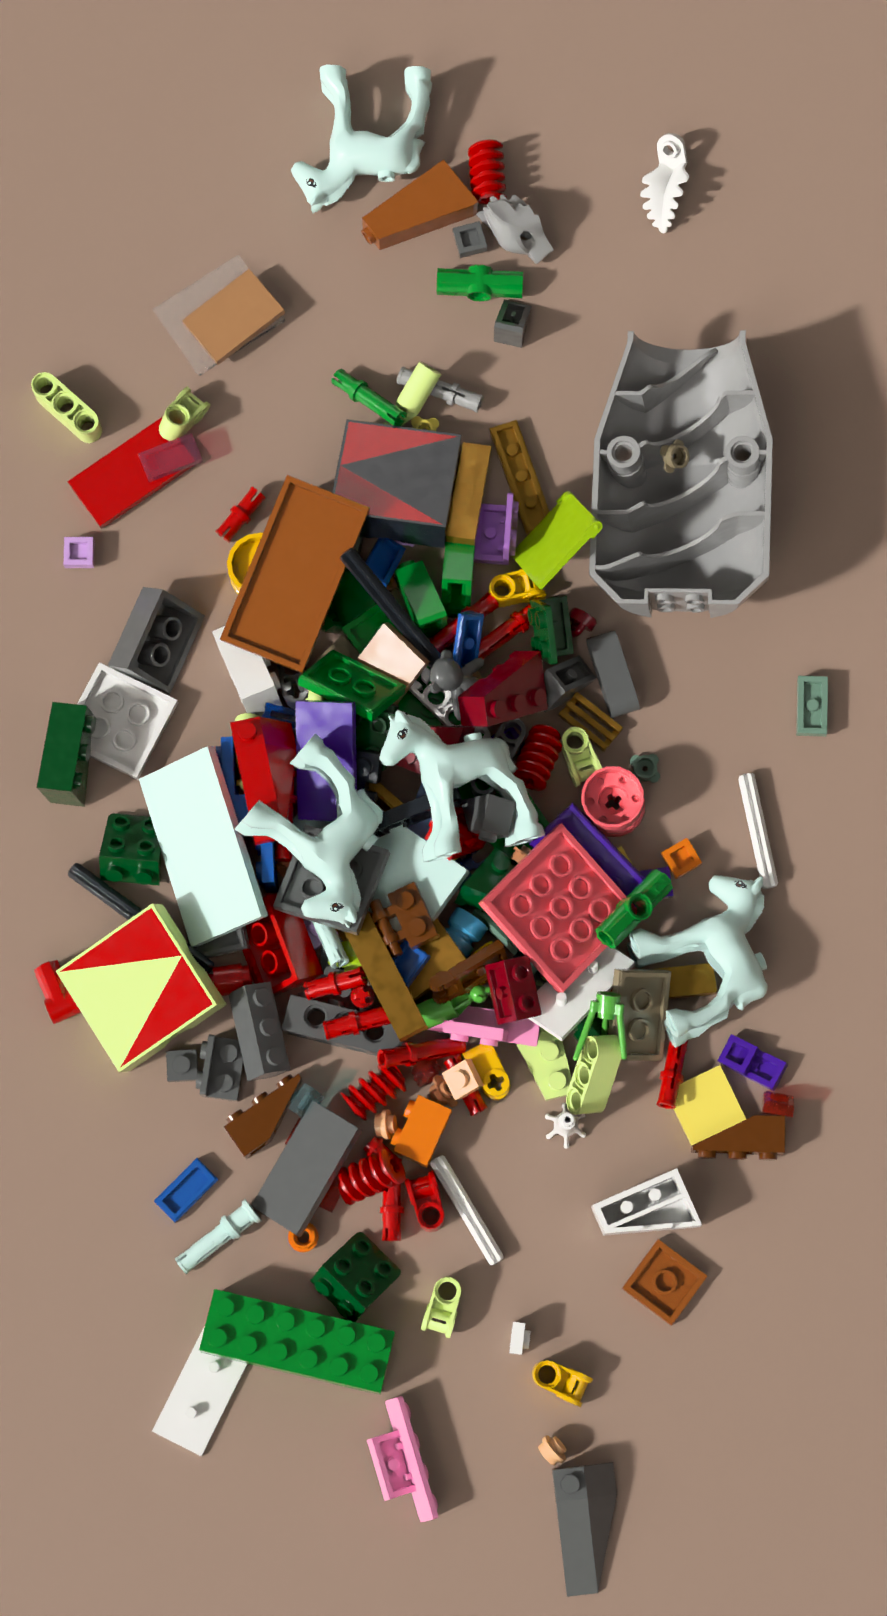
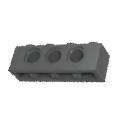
(297, 1024)

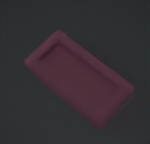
(170, 457)

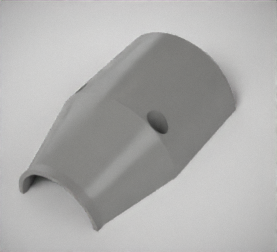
(693, 533)

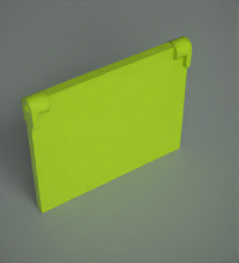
(556, 539)

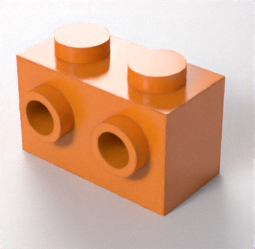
(421, 1131)

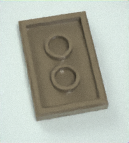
(645, 1001)

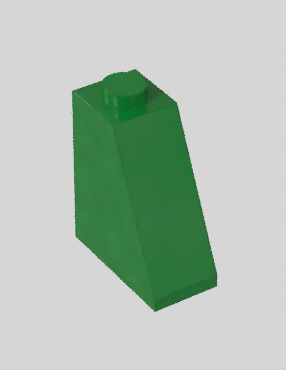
(457, 577)
(421, 597)

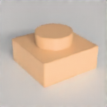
(463, 1079)

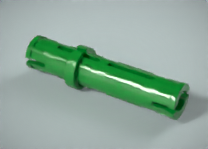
(360, 392)

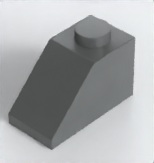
(565, 680)
(488, 816)

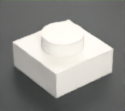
(519, 1338)

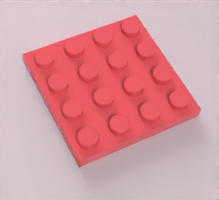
(554, 906)

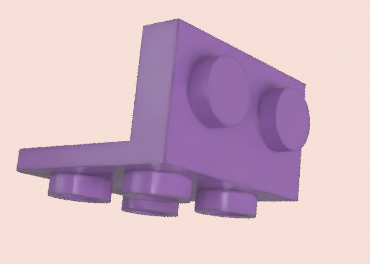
(494, 535)

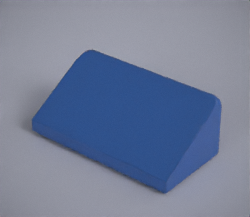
(467, 637)

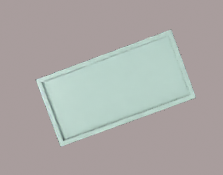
(202, 848)
(435, 879)

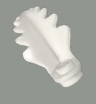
(665, 181)

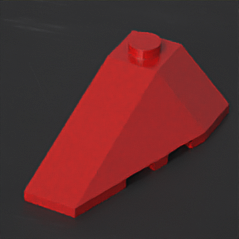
(264, 758)

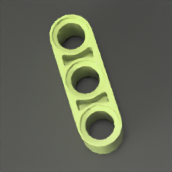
(62, 395)
(594, 1075)

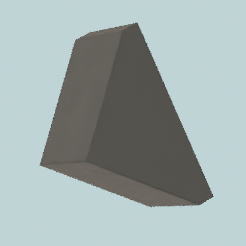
(512, 323)

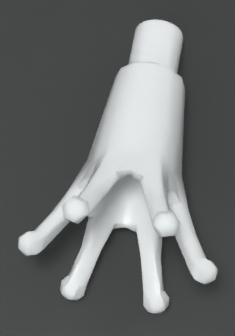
(565, 1125)

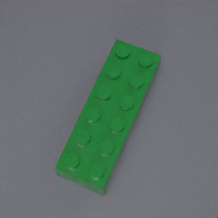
(297, 1342)

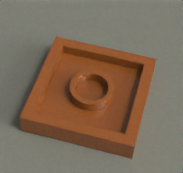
(664, 1282)

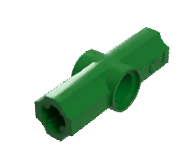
(479, 283)
(645, 898)

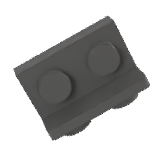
(221, 1069)

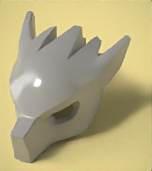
(512, 220)

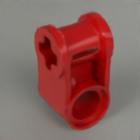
(425, 1199)

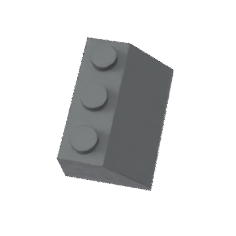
(156, 639)

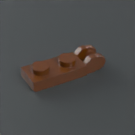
(465, 974)

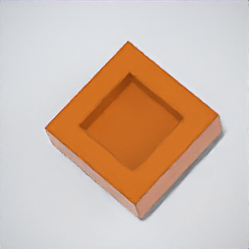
(681, 858)

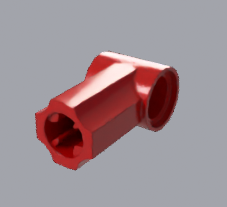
(57, 998)

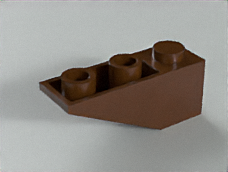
(259, 1124)
(756, 1136)

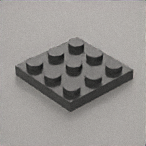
(302, 884)

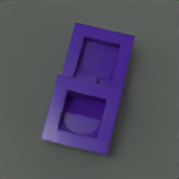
(752, 1062)

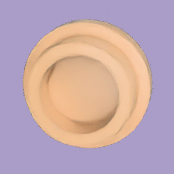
(385, 1124)
(552, 1450)

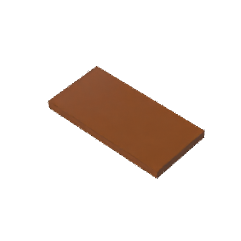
(294, 574)

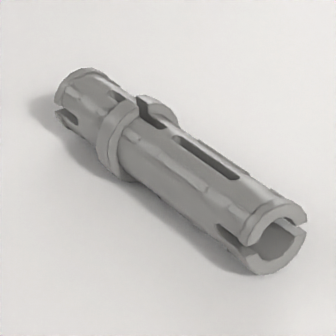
(451, 393)

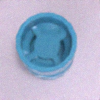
(465, 929)

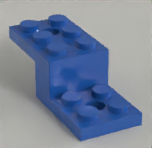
(266, 868)

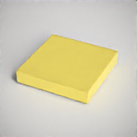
(707, 1105)

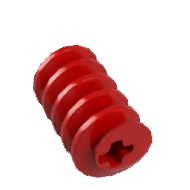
(486, 170)
(538, 756)
(374, 1090)
(370, 1176)

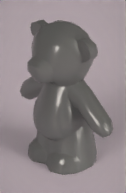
(449, 676)

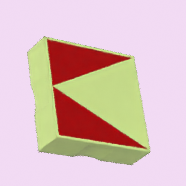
(140, 987)

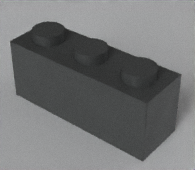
(259, 1031)

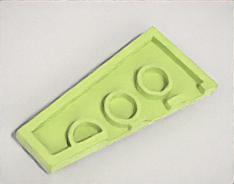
(548, 1064)

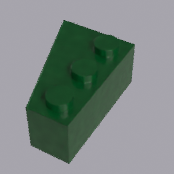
(66, 754)
(485, 878)

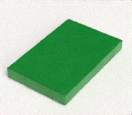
(348, 680)

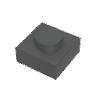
(469, 239)
(182, 1065)

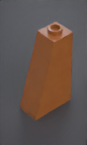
(419, 208)

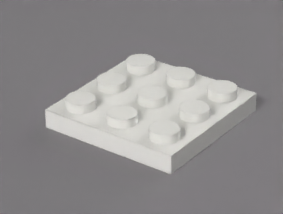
(127, 719)

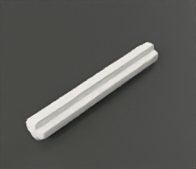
(758, 830)
(467, 1210)

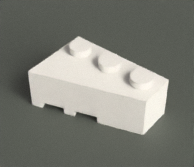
(250, 677)
(648, 1207)

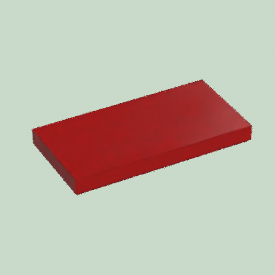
(118, 478)

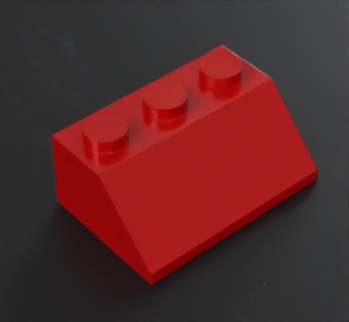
(281, 950)

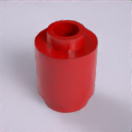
(230, 977)

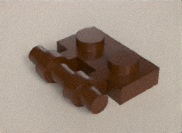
(412, 915)

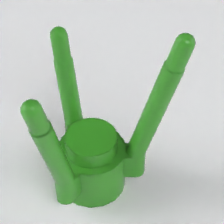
(607, 1006)

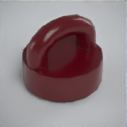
(581, 621)

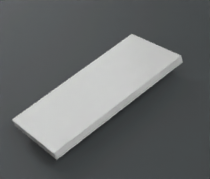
(566, 1010)
(198, 1399)

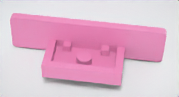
(483, 1024)
(399, 1462)

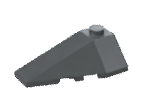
(584, 1514)

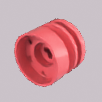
(616, 785)

